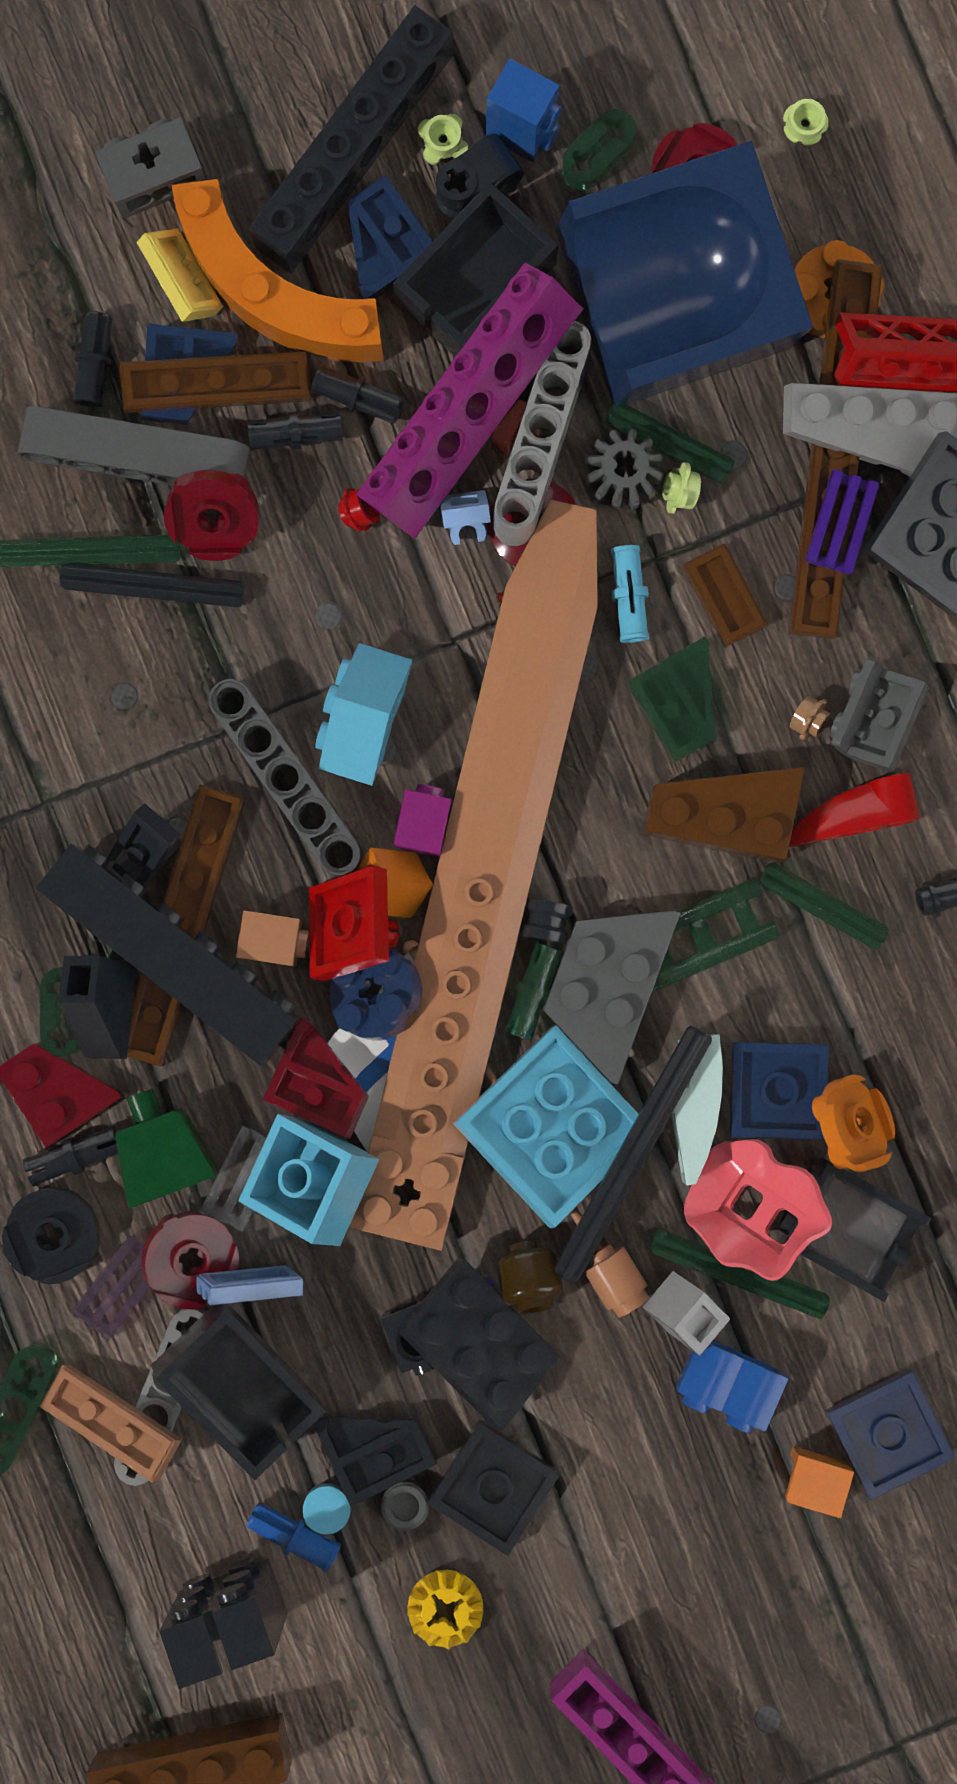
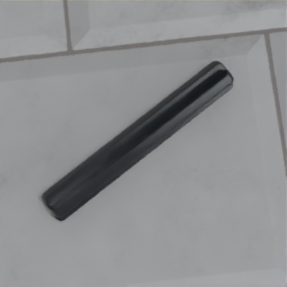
(151, 585)

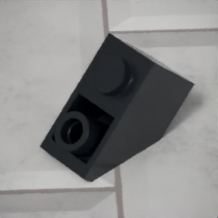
(98, 1004)

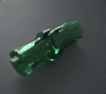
(533, 991)

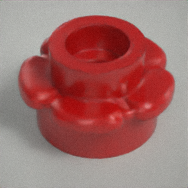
(356, 512)

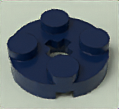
(387, 1017)

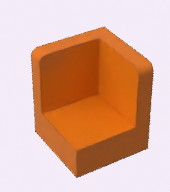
(406, 879)
(819, 1482)

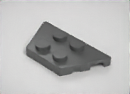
(608, 983)

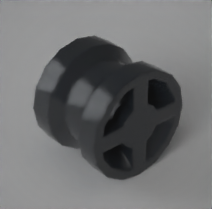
(547, 921)

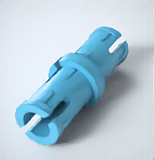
(627, 562)

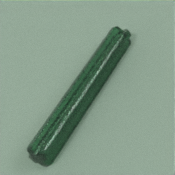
(89, 550)
(702, 1260)

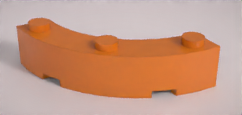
(274, 307)

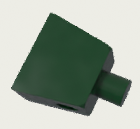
(160, 1152)

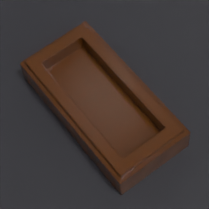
(724, 595)

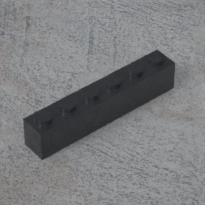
(168, 953)

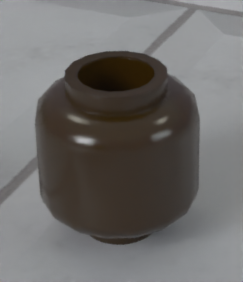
(529, 1278)

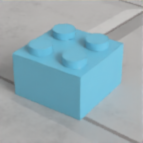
(308, 1180)

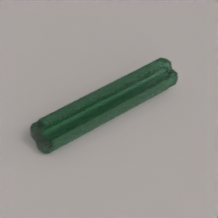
(671, 442)
(823, 905)

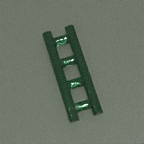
(710, 952)

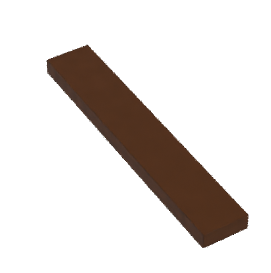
(192, 895)

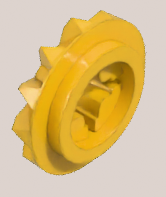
(449, 1587)

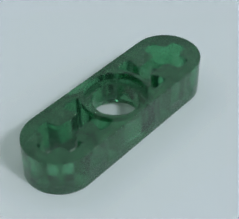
(41, 1382)

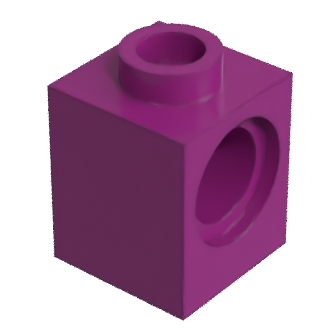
(423, 820)

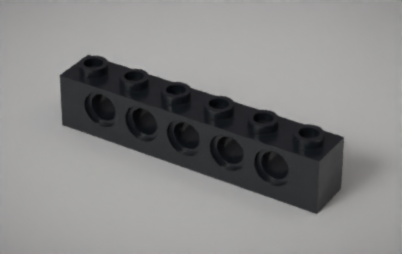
(352, 139)

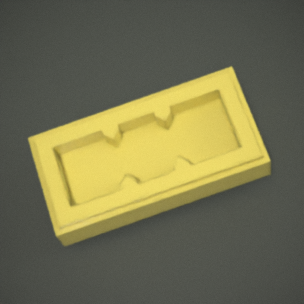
(179, 274)

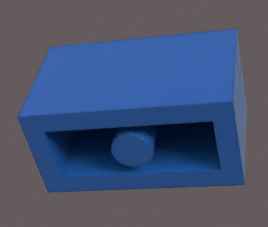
(523, 110)

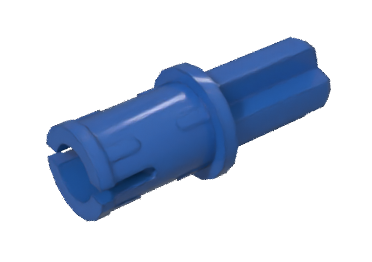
(293, 1536)

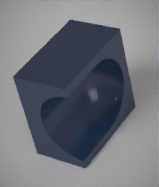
(683, 274)

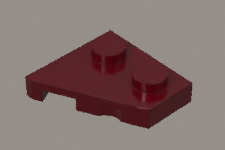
(316, 1083)
(54, 1093)

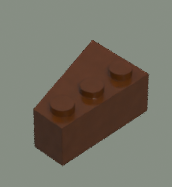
(728, 814)

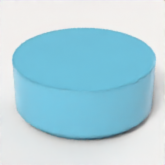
(326, 1508)

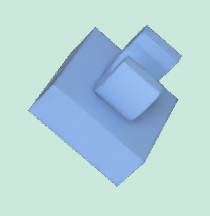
(464, 510)

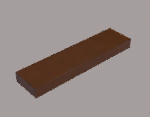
(214, 382)

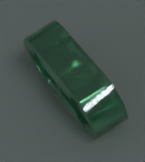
(591, 142)
(51, 1016)

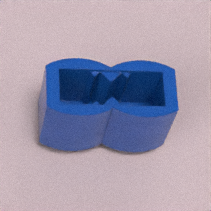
(732, 1384)

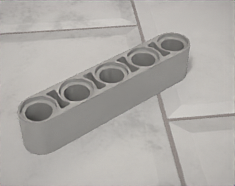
(539, 453)

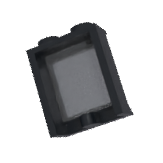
(866, 1232)

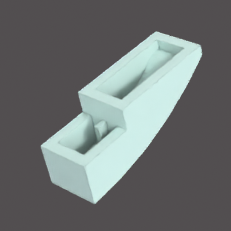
(697, 1114)

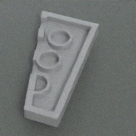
(869, 422)

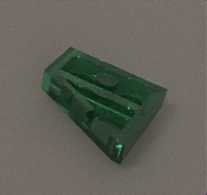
(679, 700)

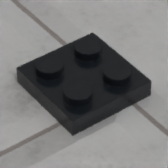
(493, 1487)

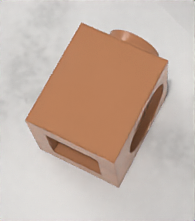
(272, 939)

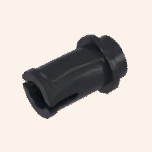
(936, 897)

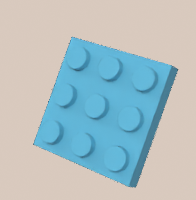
(550, 1126)

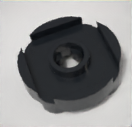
(40, 1260)

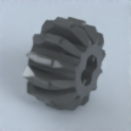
(628, 451)

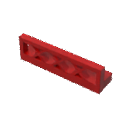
(893, 360)

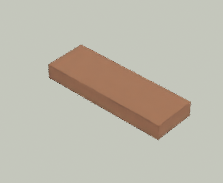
(110, 1423)

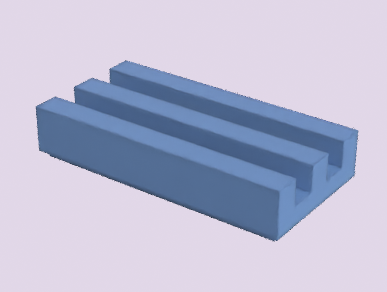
(249, 1285)

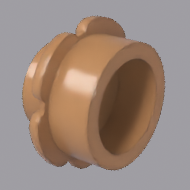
(810, 718)

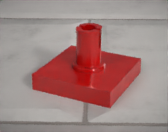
(350, 924)

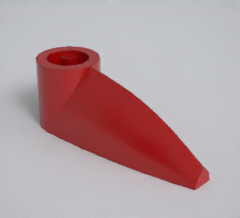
(861, 810)

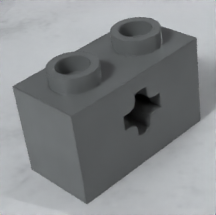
(141, 188)

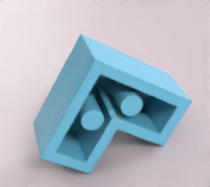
(361, 713)

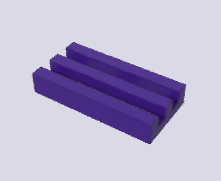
(853, 484)

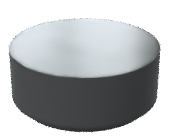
(405, 1505)

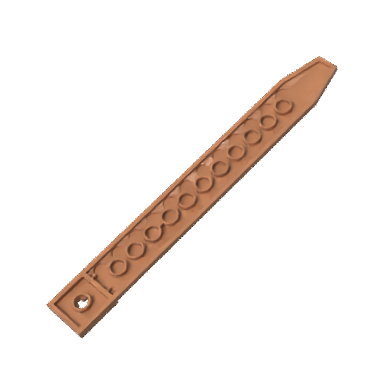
(484, 877)

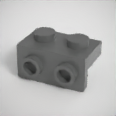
(878, 716)

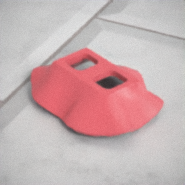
(744, 1242)

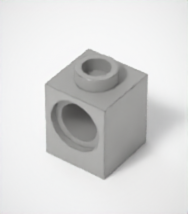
(686, 1313)

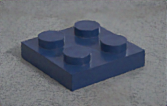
(776, 1089)
(890, 1434)

